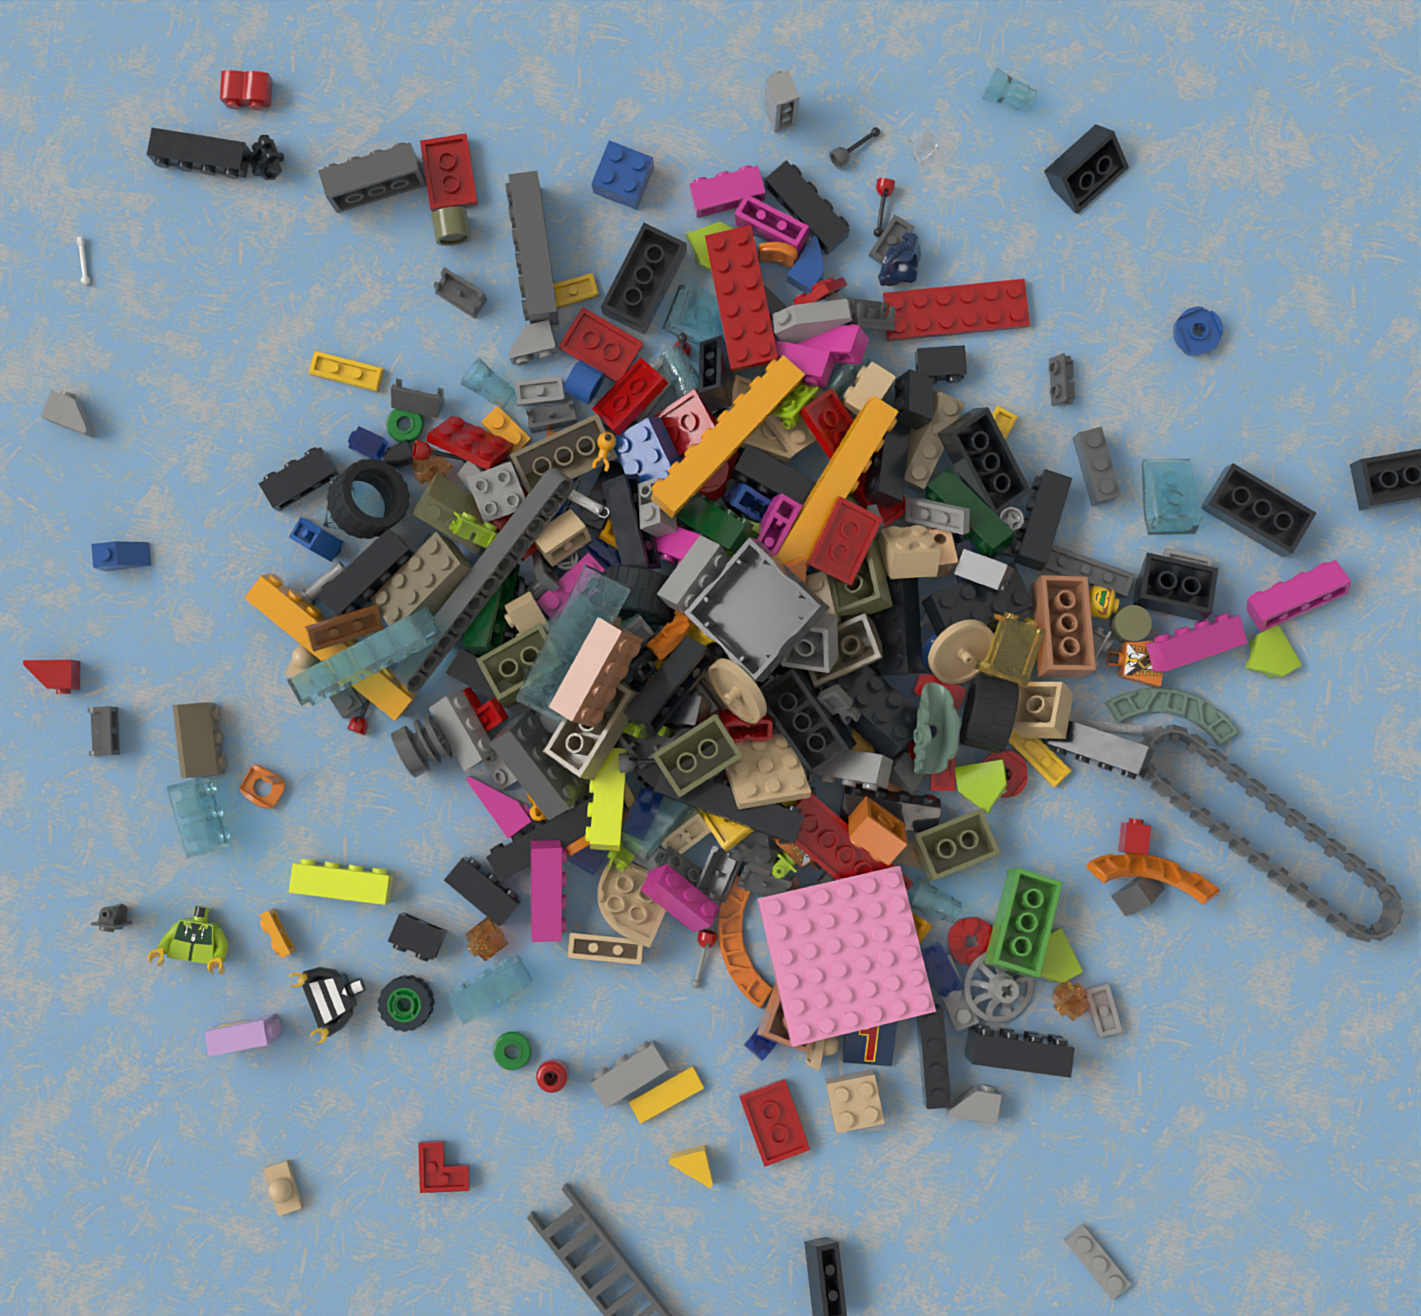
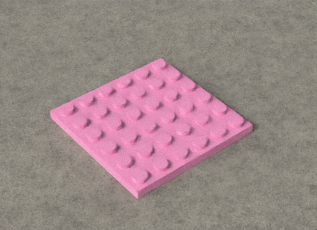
(846, 955)

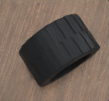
(389, 485)
(643, 594)
(989, 713)

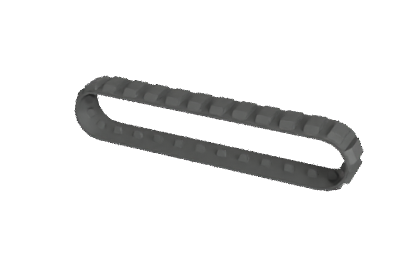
(1388, 894)

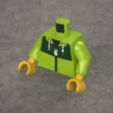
(194, 941)

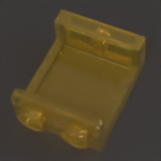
(1013, 649)

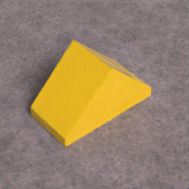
(693, 1163)

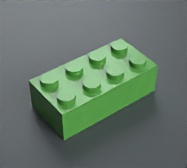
(1023, 923)

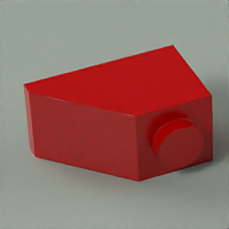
(56, 674)

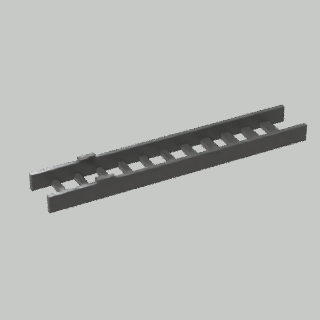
(608, 1247)

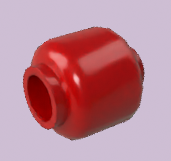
(551, 1083)

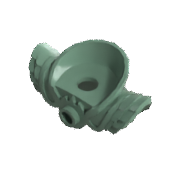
(937, 710)

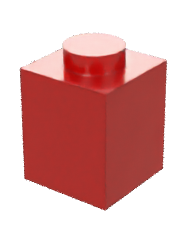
(1134, 837)

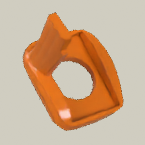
(778, 253)
(255, 773)

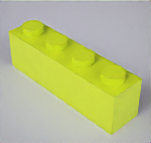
(607, 805)
(341, 883)

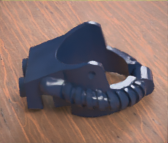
(908, 255)

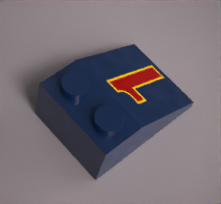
(870, 1045)

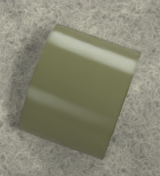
(451, 226)
(1130, 624)

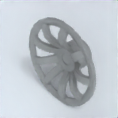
(1000, 988)

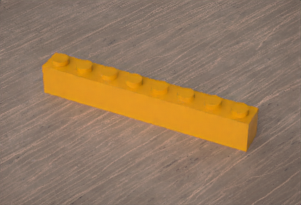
(727, 436)
(839, 476)
(292, 614)

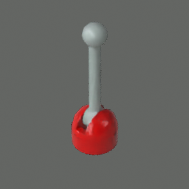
(706, 940)

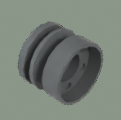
(420, 746)

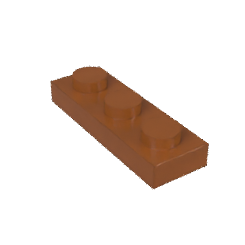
(344, 628)

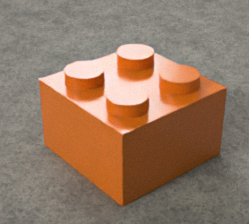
(877, 831)

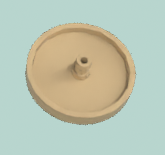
(958, 649)
(737, 690)

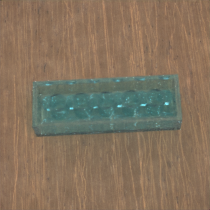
(590, 598)
(365, 658)

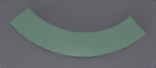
(1174, 702)

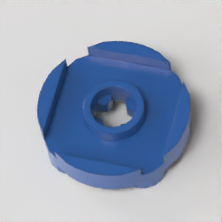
(1202, 318)

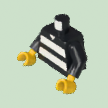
(329, 998)

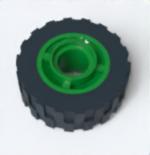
(398, 1016)

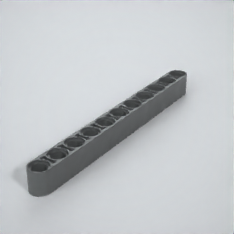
(487, 576)

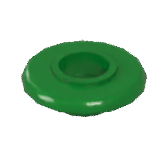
(394, 419)
(503, 1059)

